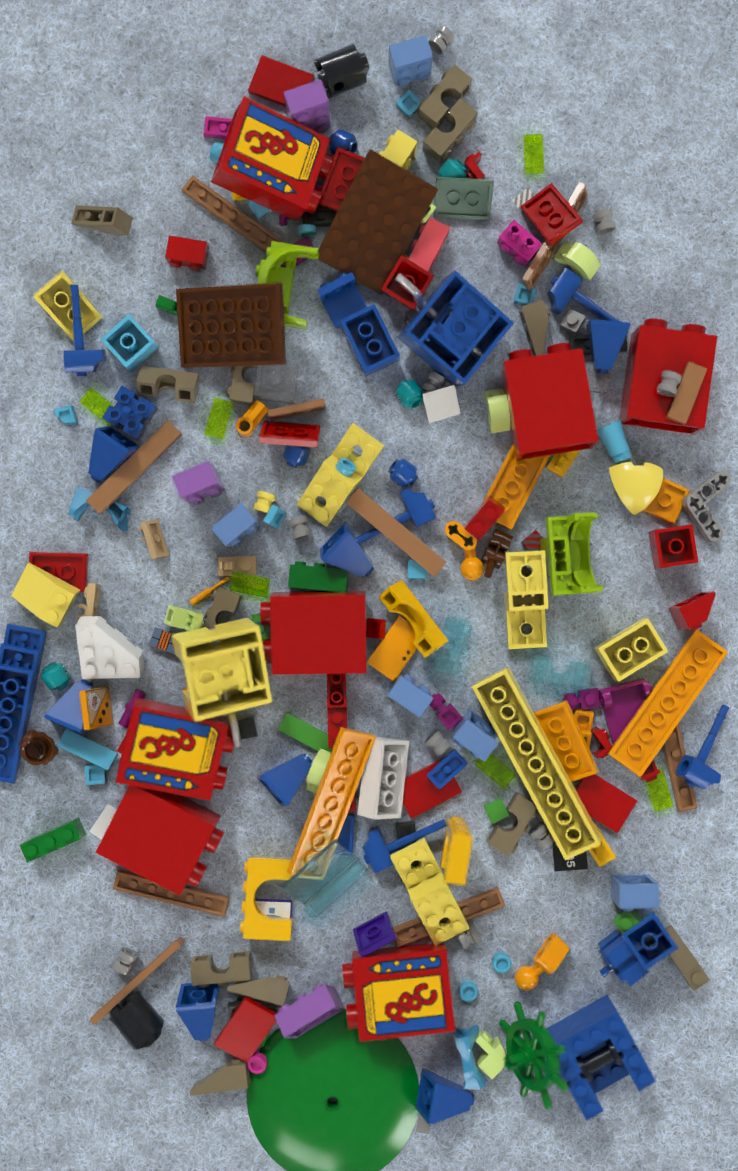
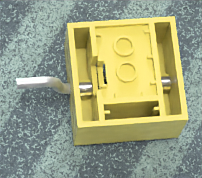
(223, 671)

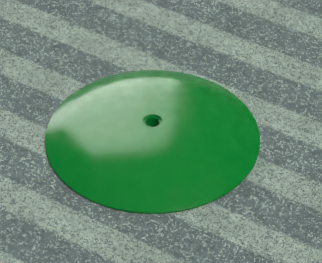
(373, 1092)

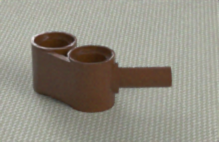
(495, 551)

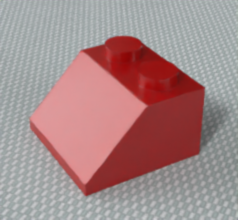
(415, 274)
(693, 611)

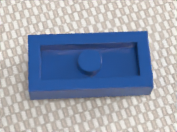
(446, 769)

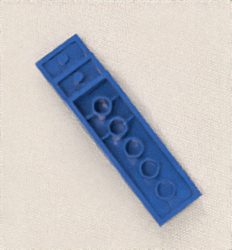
(19, 674)

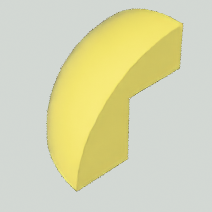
(636, 484)

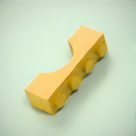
(402, 601)

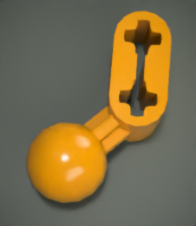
(471, 566)
(546, 960)

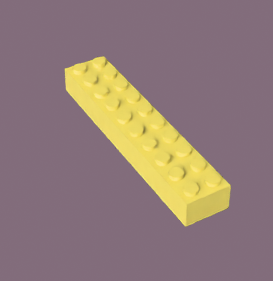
(537, 763)

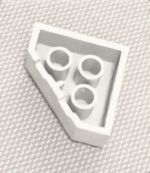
(106, 651)

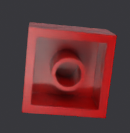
(673, 546)

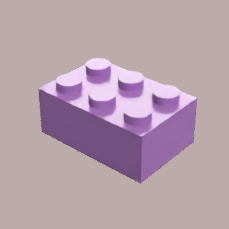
(309, 106)
(198, 483)
(309, 1011)

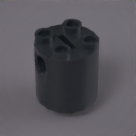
(342, 70)
(137, 1021)

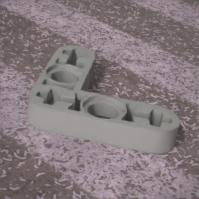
(700, 502)

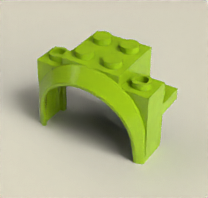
(270, 272)
(569, 554)

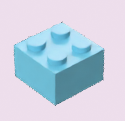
(129, 343)

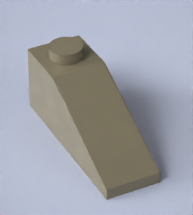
(103, 219)
(535, 323)
(686, 962)
(265, 990)
(228, 1077)

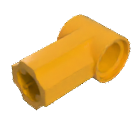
(252, 417)

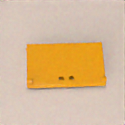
(393, 651)

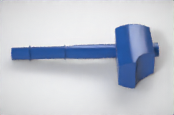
(565, 288)
(80, 359)
(418, 509)
(694, 769)
(378, 851)

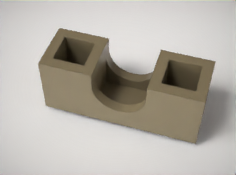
(454, 84)
(440, 144)
(153, 380)
(240, 390)
(222, 601)
(506, 838)
(206, 973)

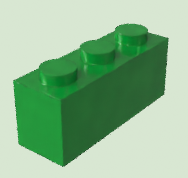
(317, 577)
(52, 840)

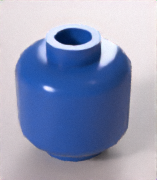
(343, 140)
(296, 455)
(403, 472)

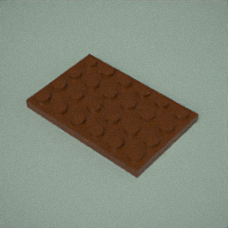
(376, 221)
(231, 325)

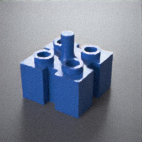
(130, 413)
(620, 959)

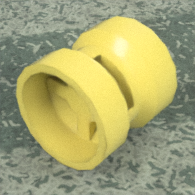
(264, 501)

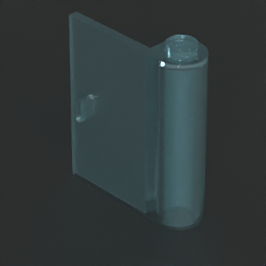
(325, 878)

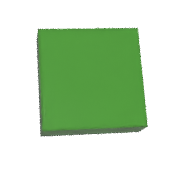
(496, 810)

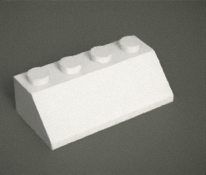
(384, 779)

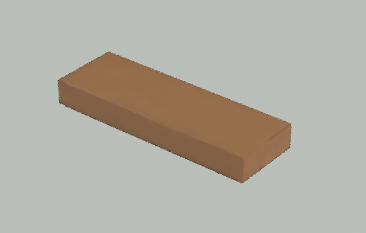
(687, 393)
(297, 409)

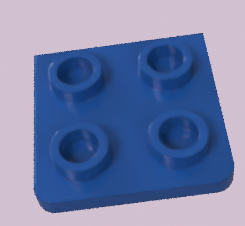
(341, 298)

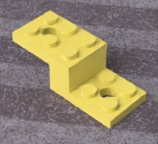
(331, 483)
(526, 599)
(429, 891)

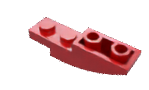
(336, 706)

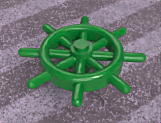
(529, 1054)

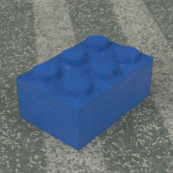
(370, 340)

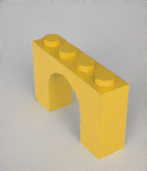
(456, 850)
(255, 923)

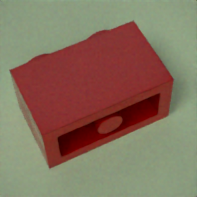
(187, 253)
(484, 517)

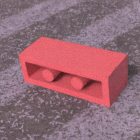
(429, 243)

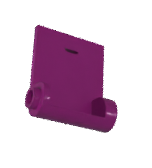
(622, 703)

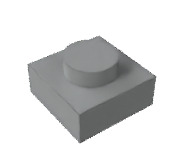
(573, 322)

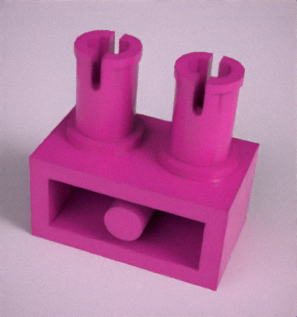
(519, 243)

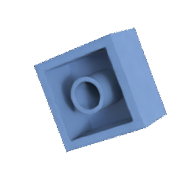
(410, 60)
(235, 526)
(410, 695)
(476, 735)
(635, 892)

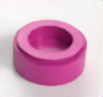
(257, 1063)

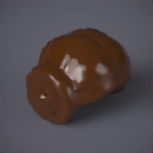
(37, 748)

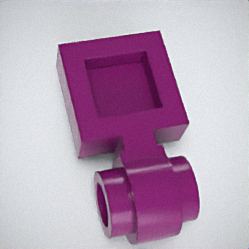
(586, 698)
(448, 714)

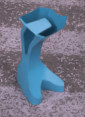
(117, 511)
(465, 1041)

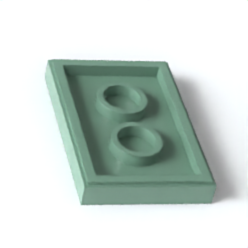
(463, 198)

